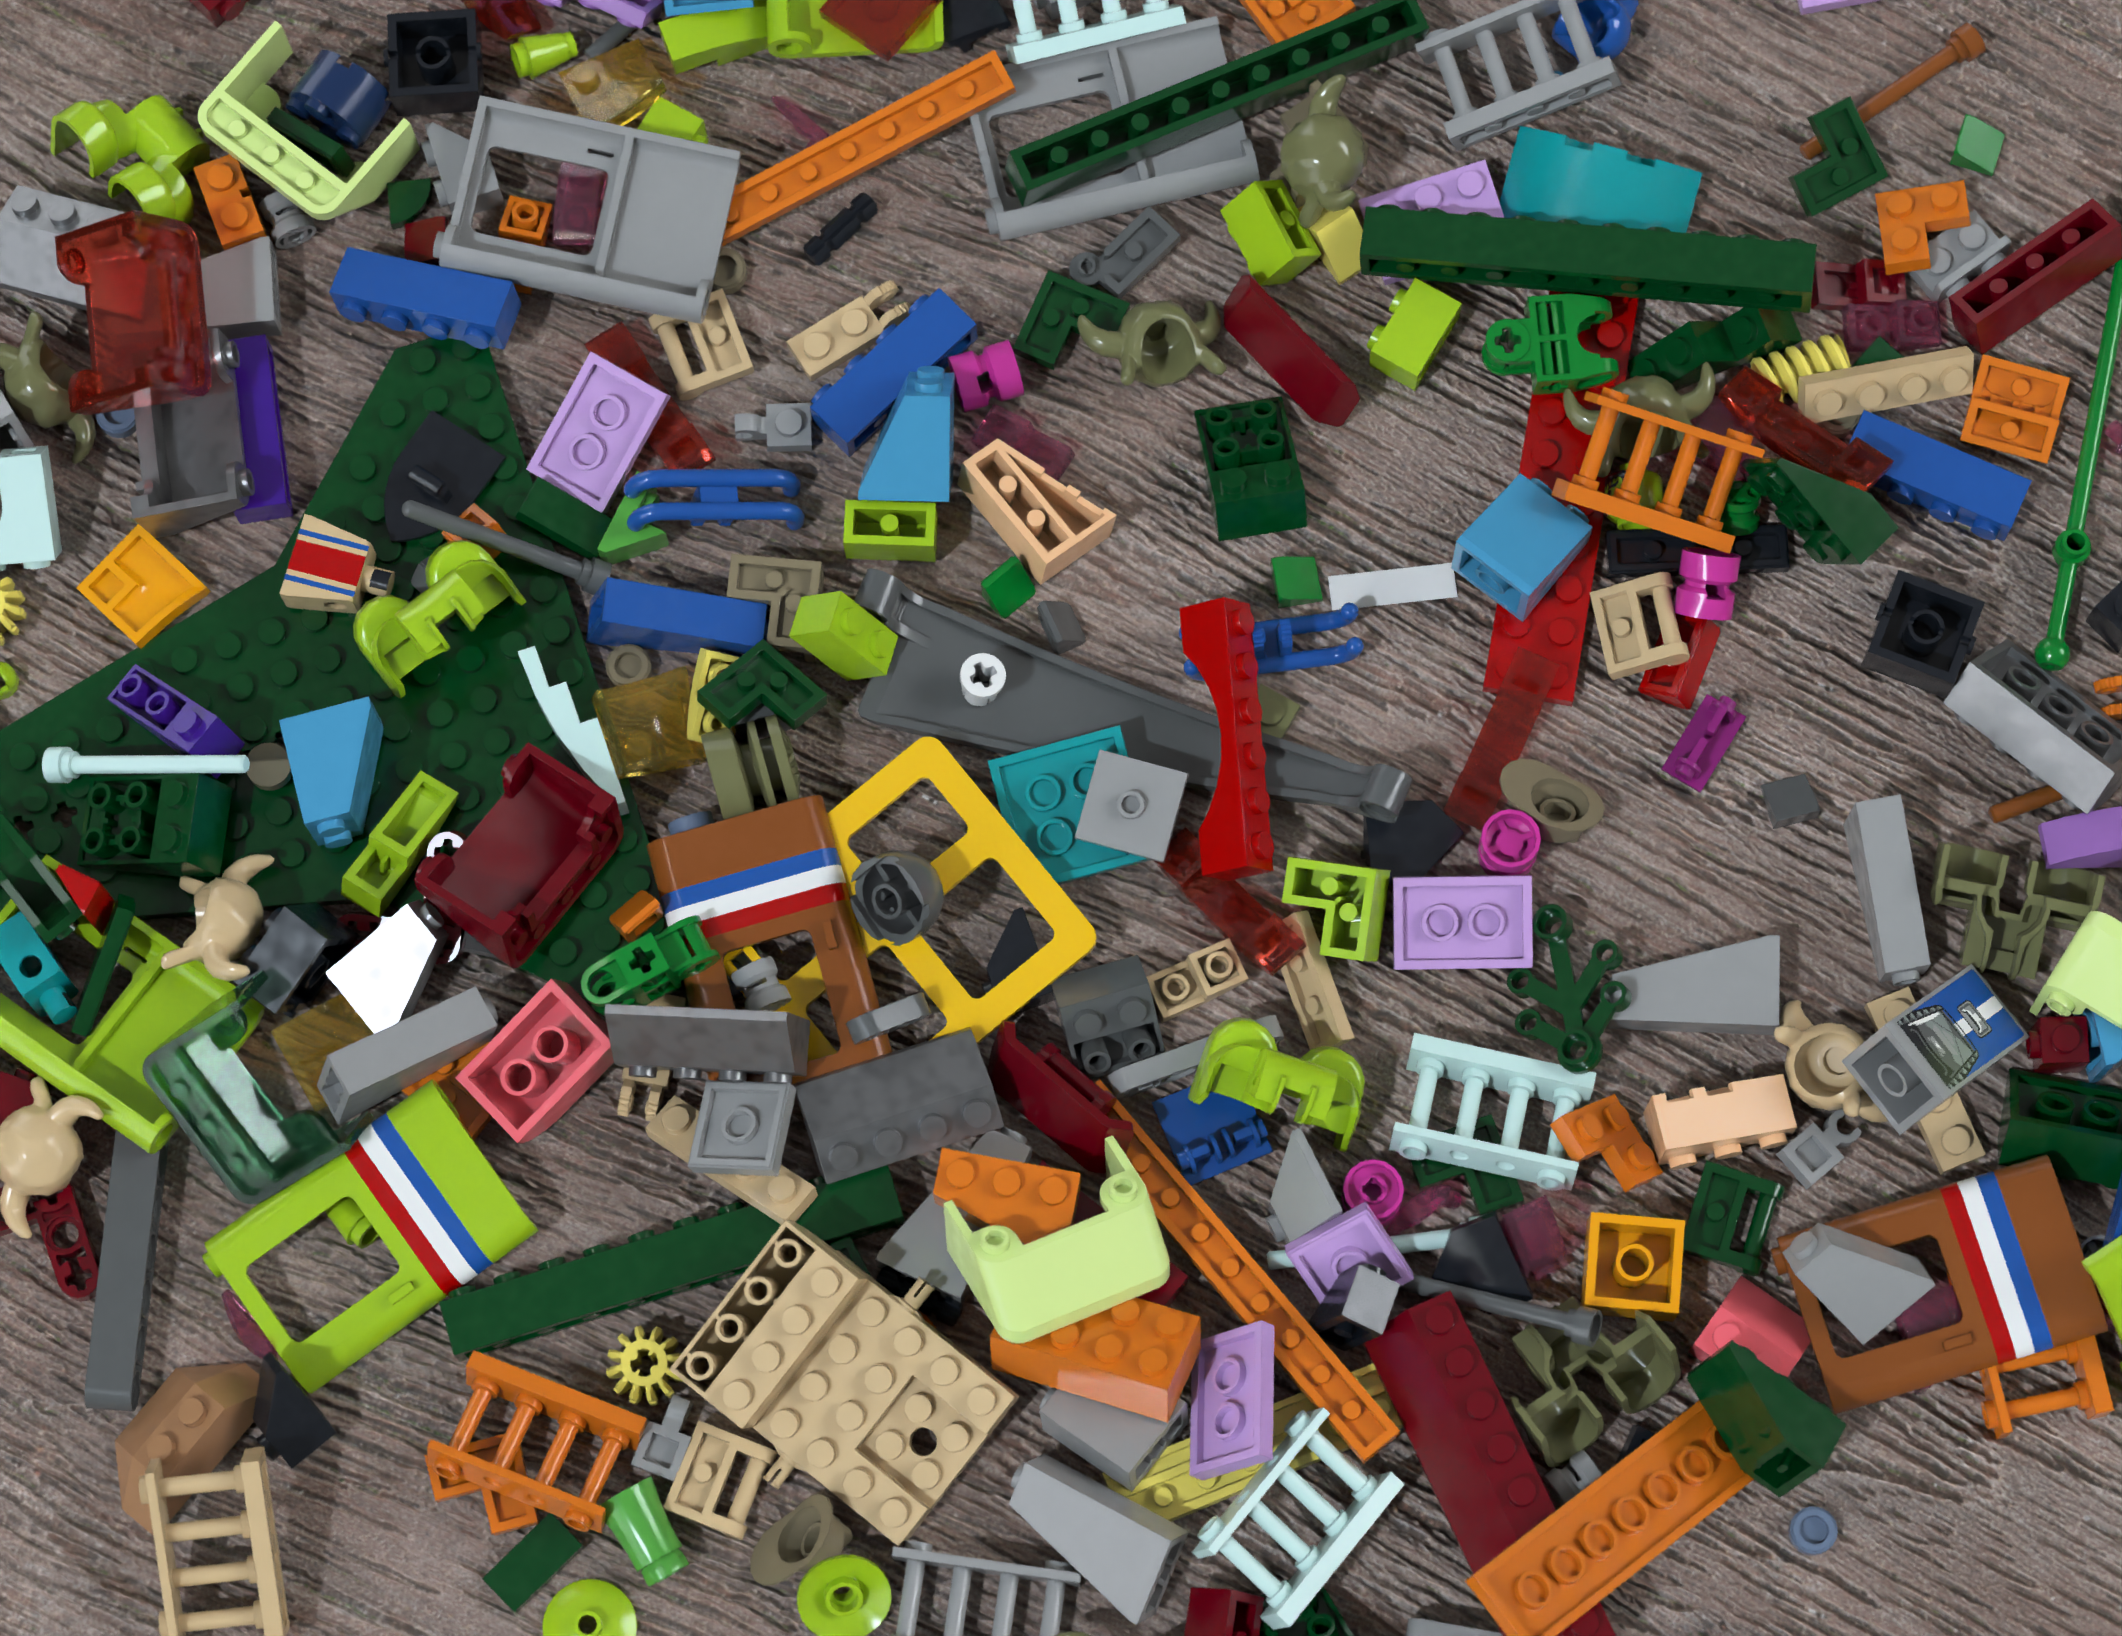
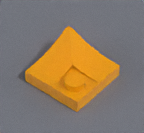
(142, 587)

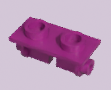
(1704, 742)

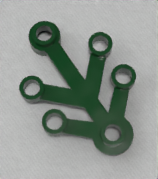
(1571, 995)

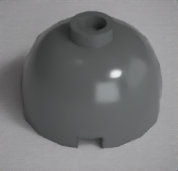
(897, 896)

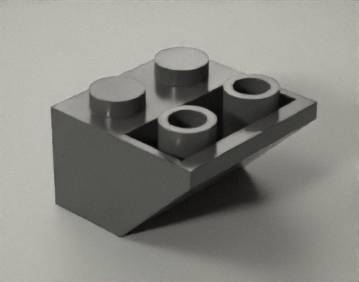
(1108, 1016)

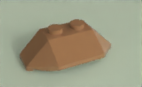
(187, 1426)

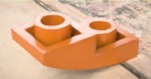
(526, 222)

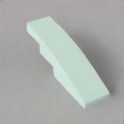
(581, 741)

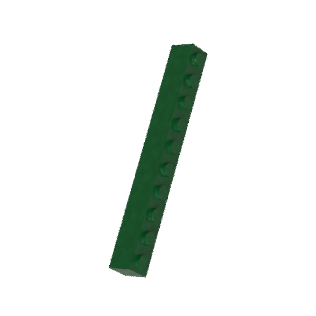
(1213, 99)
(1588, 258)
(654, 1266)

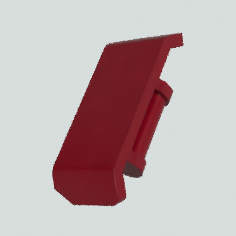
(1288, 354)
(1056, 1098)

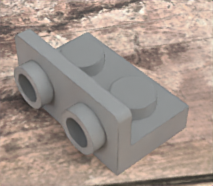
(1959, 257)

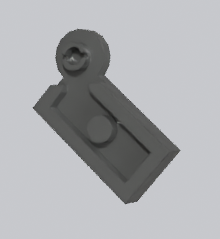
(1127, 256)

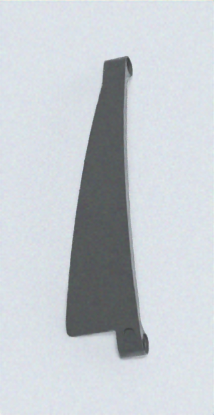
(1059, 699)

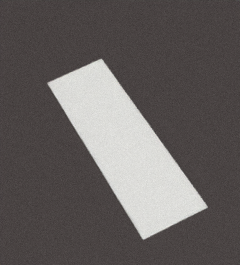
(1393, 586)

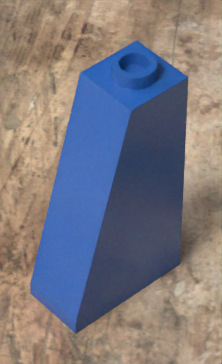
(673, 619)

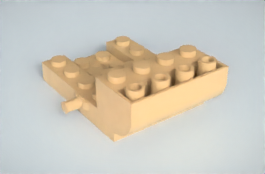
(844, 1380)

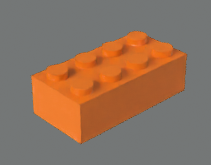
(1122, 1357)

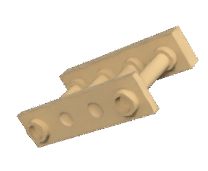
(255, 1523)

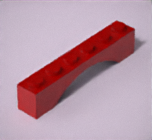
(1237, 827)

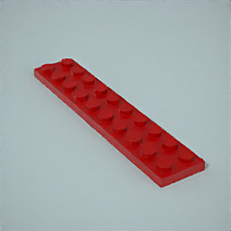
(1551, 452)

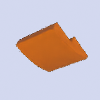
(2014, 409)

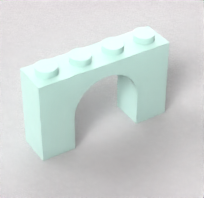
(28, 509)

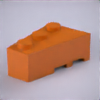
(1007, 1193)

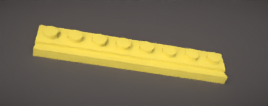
(1175, 1494)

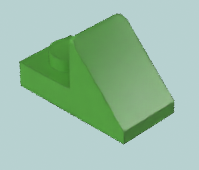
(623, 544)

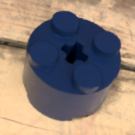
(339, 100)

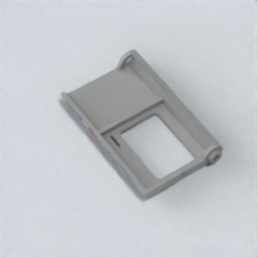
(1124, 73)
(655, 226)

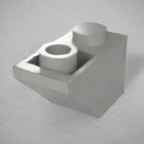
(448, 153)

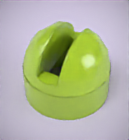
(11, 679)

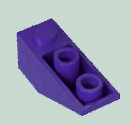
(173, 716)

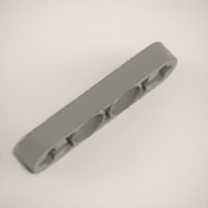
(1170, 1065)

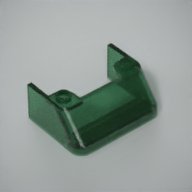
(230, 1113)

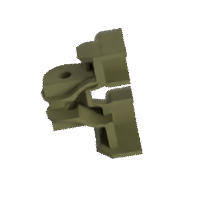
(2002, 939)
(1564, 1419)

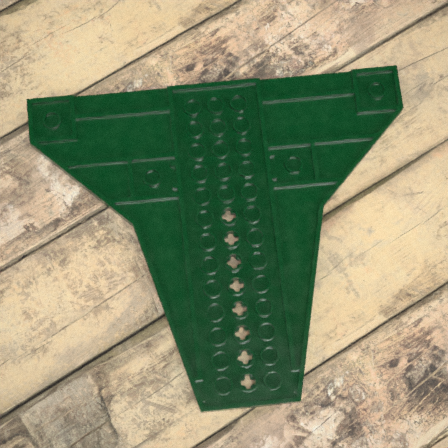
(270, 662)

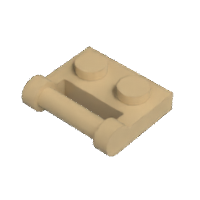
(717, 343)
(1624, 628)
(705, 1475)

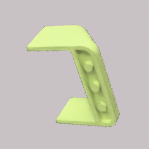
(238, 124)
(2088, 972)
(1068, 1272)

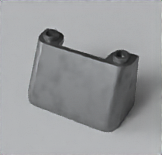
(193, 453)

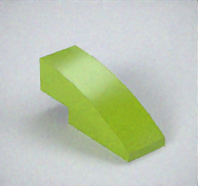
(714, 35)
(398, 844)

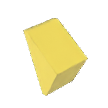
(1339, 241)

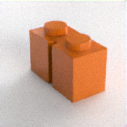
(232, 213)

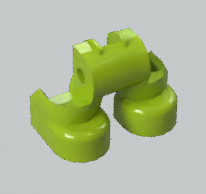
(153, 132)
(404, 634)
(1246, 1066)

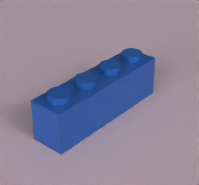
(425, 298)
(866, 393)
(1944, 479)

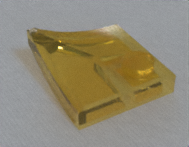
(614, 84)
(648, 724)
(315, 1035)

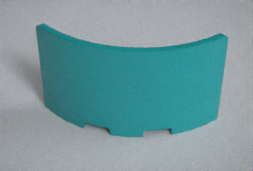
(1595, 184)

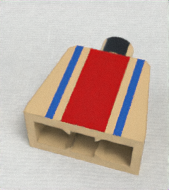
(332, 570)

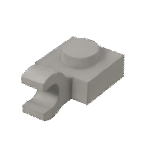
(784, 427)
(664, 1445)

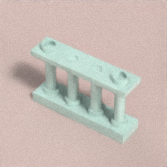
(1076, 35)
(1498, 1070)
(1342, 1527)

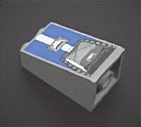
(1935, 1048)

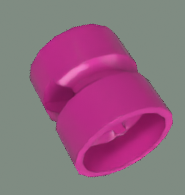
(1001, 370)
(1712, 568)
(1508, 843)
(1377, 1185)

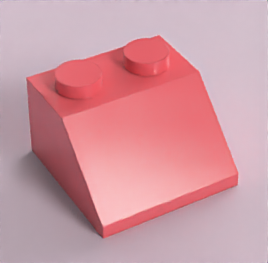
(1758, 1323)

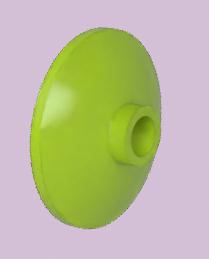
(590, 1598)
(849, 1613)

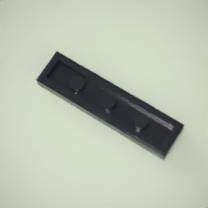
(1652, 551)

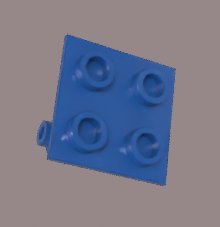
(1210, 1135)

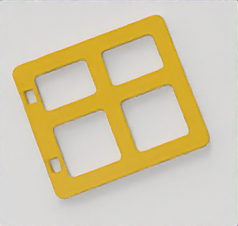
(986, 839)

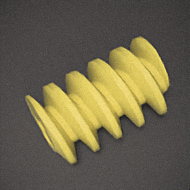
(1810, 359)

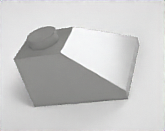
(1301, 1193)

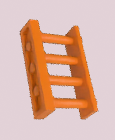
(1625, 500)
(2087, 1393)
(532, 1396)

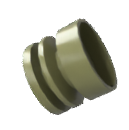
(751, 768)

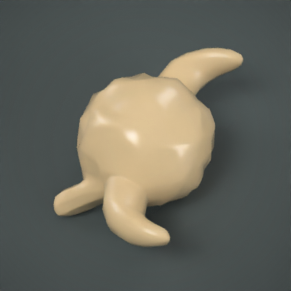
(226, 919)
(1816, 1064)
(39, 1151)

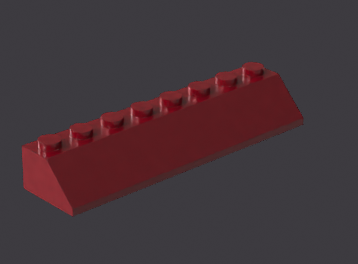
(1465, 1436)

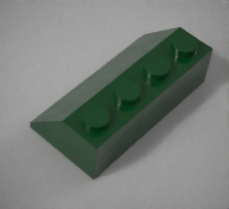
(2066, 1120)

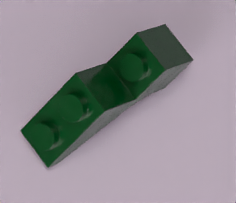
(1720, 343)
(34, 886)

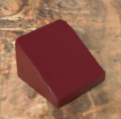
(420, 239)

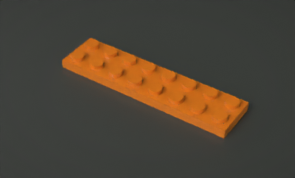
(1610, 1528)

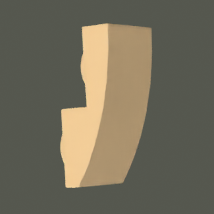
(1196, 980)

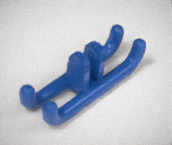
(715, 496)
(1274, 643)

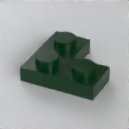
(1849, 160)
(1056, 316)
(764, 678)
(1488, 1190)

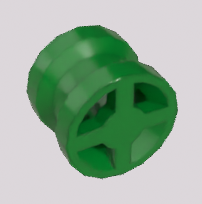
(1740, 510)

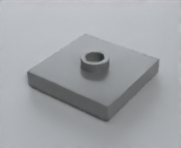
(1131, 806)
(742, 1128)

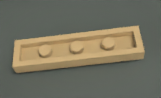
(1886, 384)
(1947, 1127)
(776, 1196)

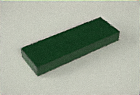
(103, 965)

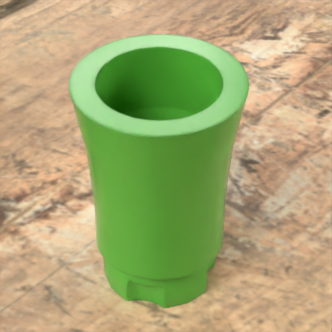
(645, 1531)

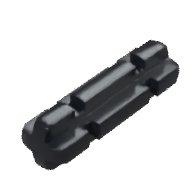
(840, 228)
(946, 1309)

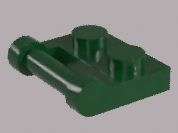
(1717, 1212)

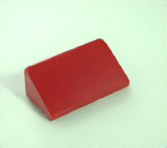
(1681, 682)
(89, 896)

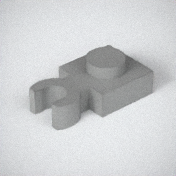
(1815, 1151)

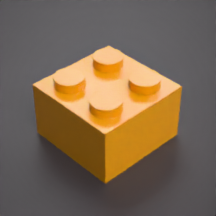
(1633, 1265)

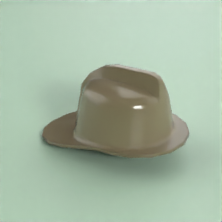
(1552, 799)
(799, 1541)

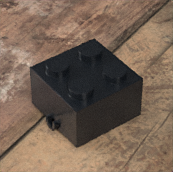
(434, 62)
(1922, 634)
(295, 955)

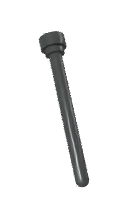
(587, 573)
(1581, 1324)

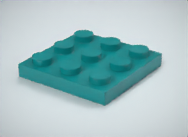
(1043, 801)

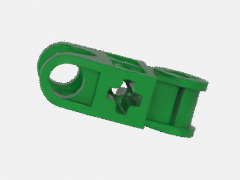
(1548, 344)
(666, 956)

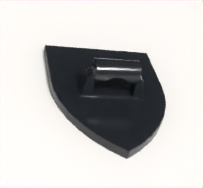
(439, 469)

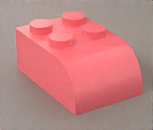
(540, 1062)

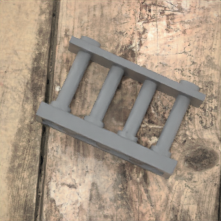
(1510, 106)
(919, 1554)

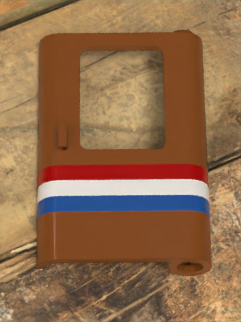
(765, 881)
(2010, 1269)

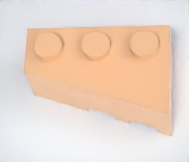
(1031, 511)
(1719, 1121)

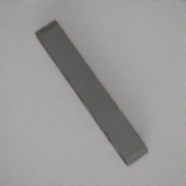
(125, 1276)

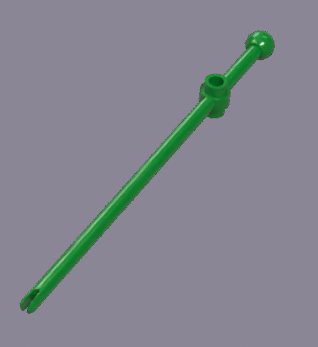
(2073, 545)

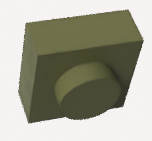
(1277, 712)

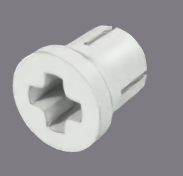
(986, 668)

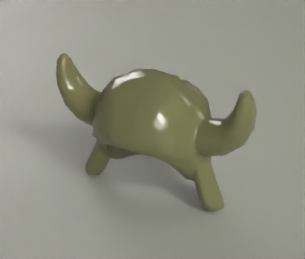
(1323, 155)
(1158, 342)
(38, 387)
(1652, 395)

